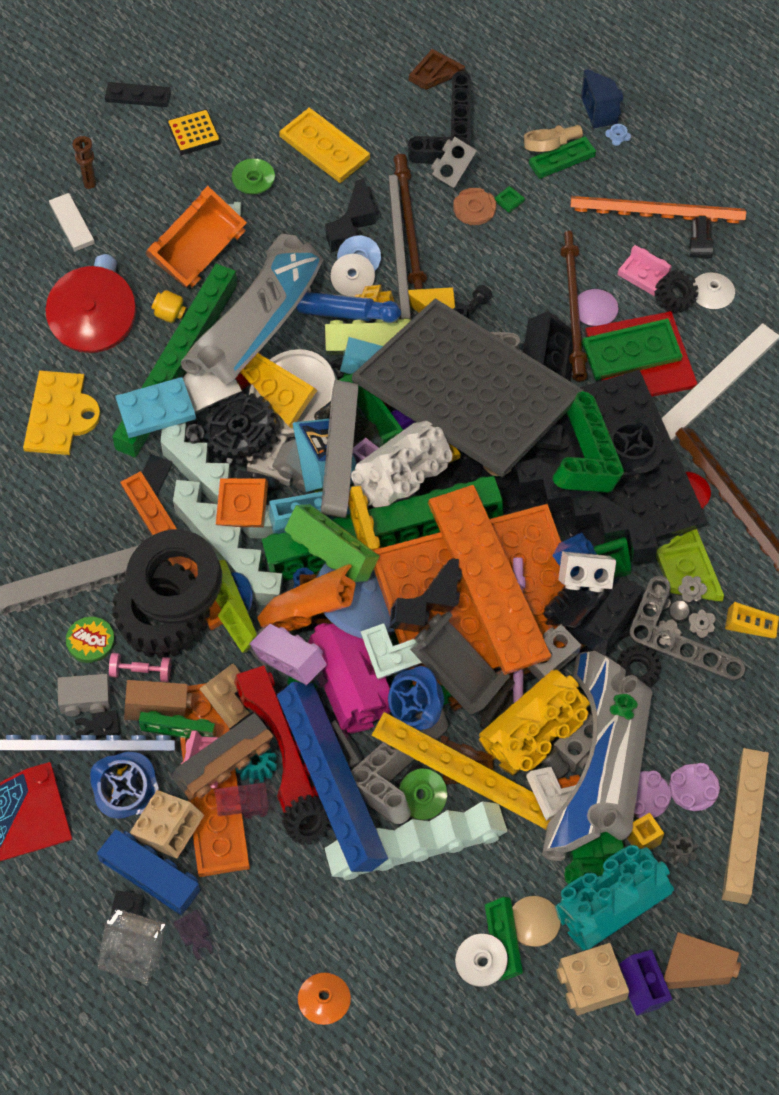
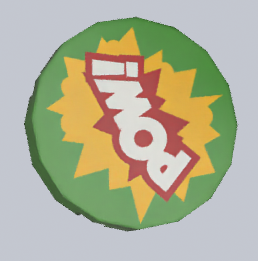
(90, 639)

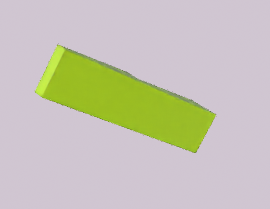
(233, 612)

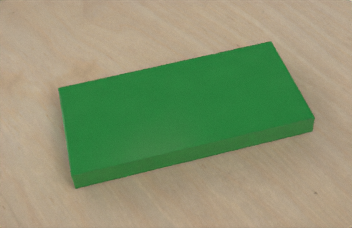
(631, 349)

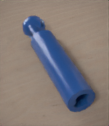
(348, 307)

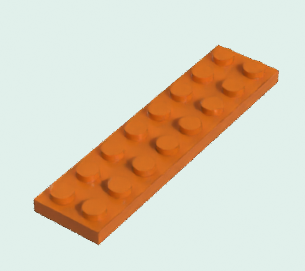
(489, 580)
(217, 839)

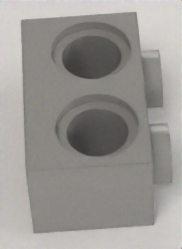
(458, 165)
(559, 656)
(578, 742)

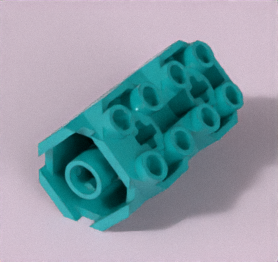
(603, 904)

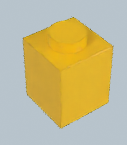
(646, 833)

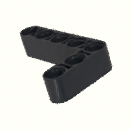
(428, 148)

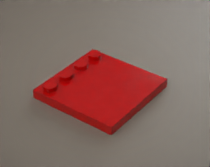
(663, 378)

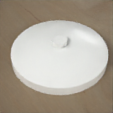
(314, 371)

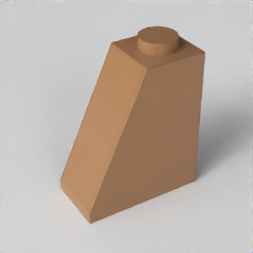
(161, 697)
(699, 964)

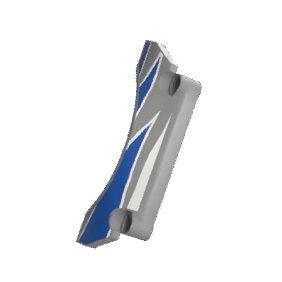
(609, 783)

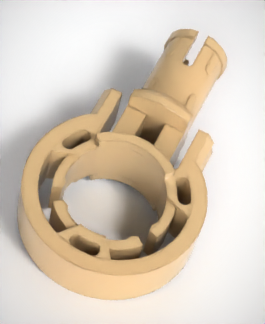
(551, 139)

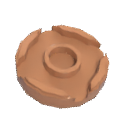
(474, 206)

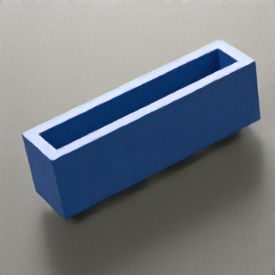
(149, 871)

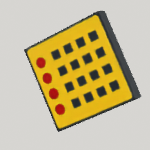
(193, 132)

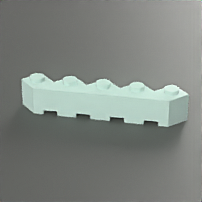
(194, 464)
(225, 541)
(422, 839)

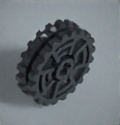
(241, 429)

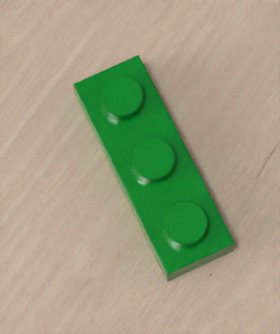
(562, 157)
(175, 726)
(502, 926)

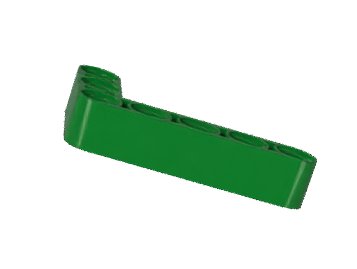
(601, 465)

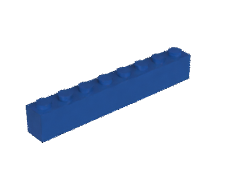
(332, 777)

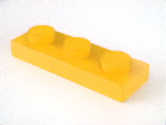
(361, 520)

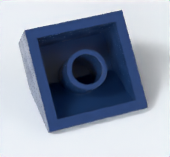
(601, 99)

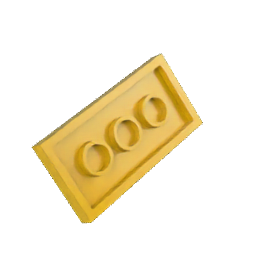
(324, 145)

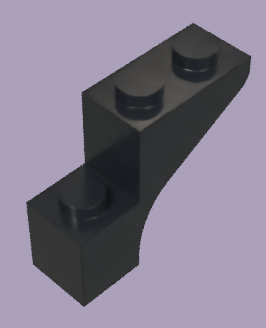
(359, 214)
(439, 596)

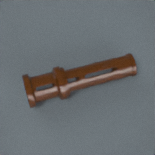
(84, 158)

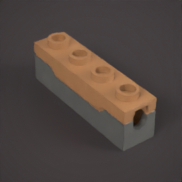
(222, 756)

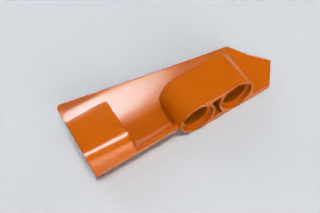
(320, 595)

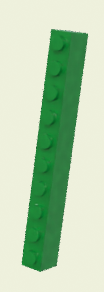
(197, 320)

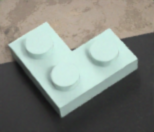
(385, 657)

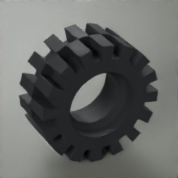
(684, 284)
(647, 658)
(300, 810)

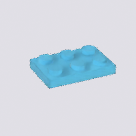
(155, 407)

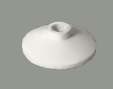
(352, 285)
(714, 297)
(473, 950)

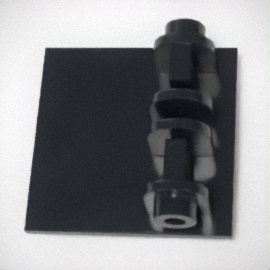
(571, 607)

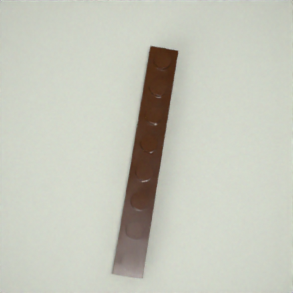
(730, 493)

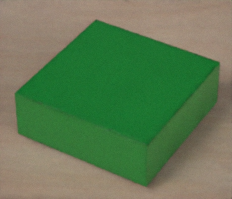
(509, 199)

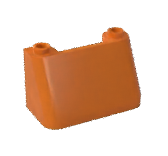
(196, 238)

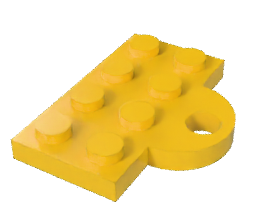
(58, 413)

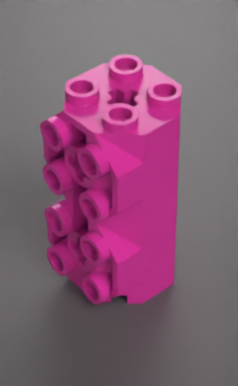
(352, 682)

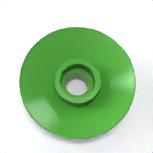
(253, 169)
(433, 790)

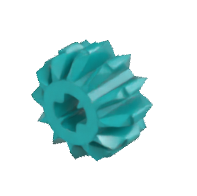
(264, 768)

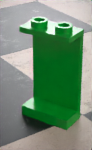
(376, 413)

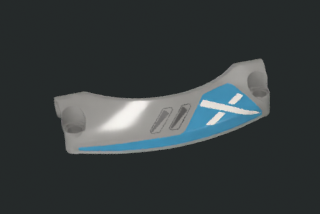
(258, 313)

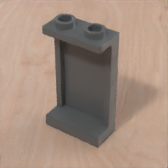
(457, 664)

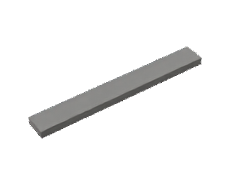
(399, 247)

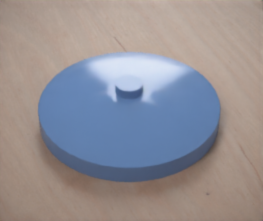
(366, 609)

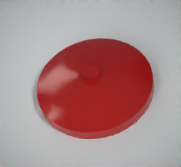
(91, 309)

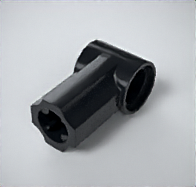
(701, 241)

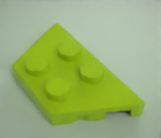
(688, 557)

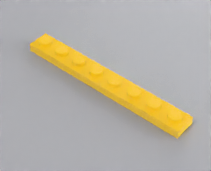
(459, 768)

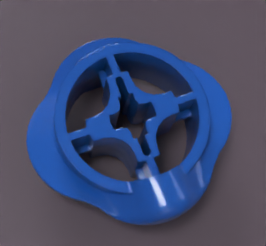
(424, 697)
(102, 771)

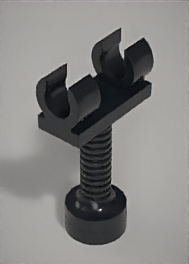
(481, 295)

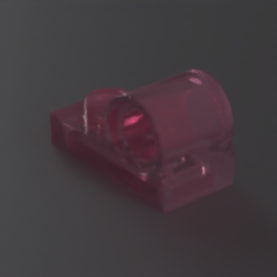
(244, 799)

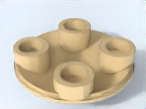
(535, 921)

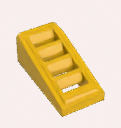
(740, 625)

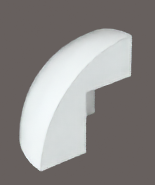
(207, 389)

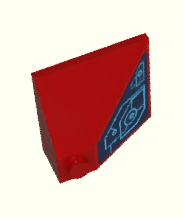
(31, 812)

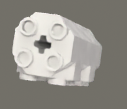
(402, 464)

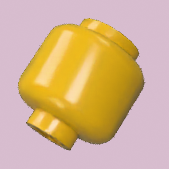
(168, 306)

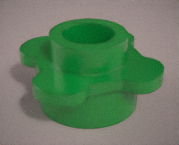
(626, 701)

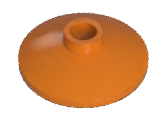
(326, 1010)

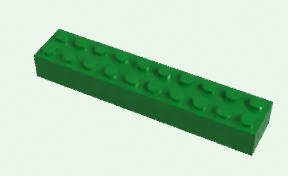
(392, 525)

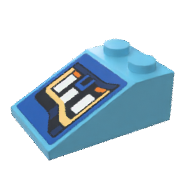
(312, 445)

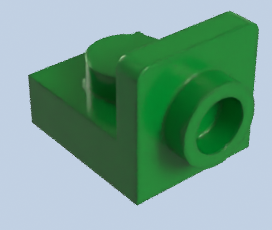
(581, 867)

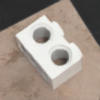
(588, 565)

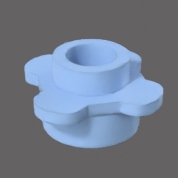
(618, 129)

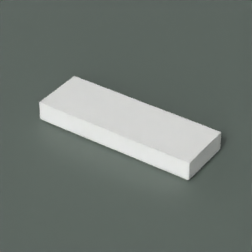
(71, 222)

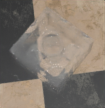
(131, 946)

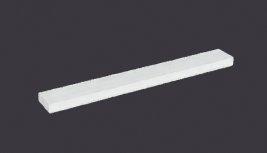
(719, 379)

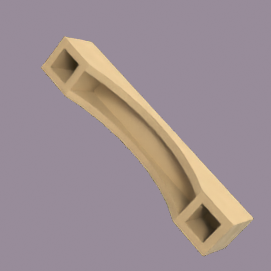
(746, 826)

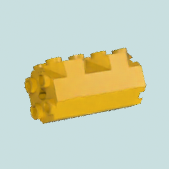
(526, 729)

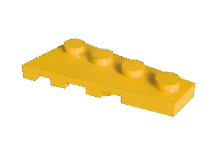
(278, 386)

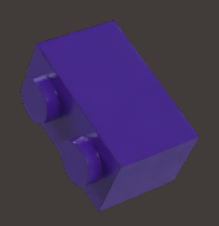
(645, 982)

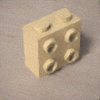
(167, 823)
(592, 979)

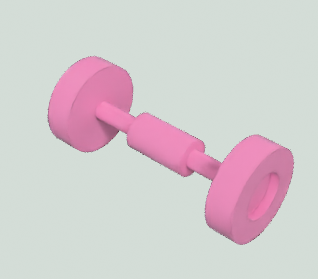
(115, 664)

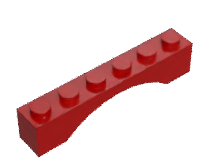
(258, 695)

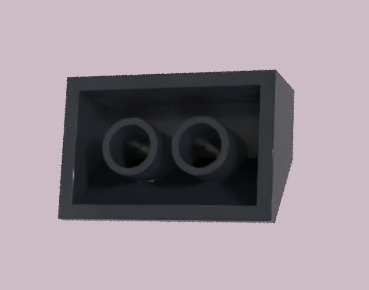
(550, 343)
(610, 617)

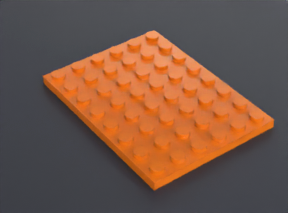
(411, 566)

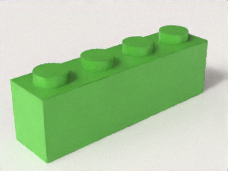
(331, 542)

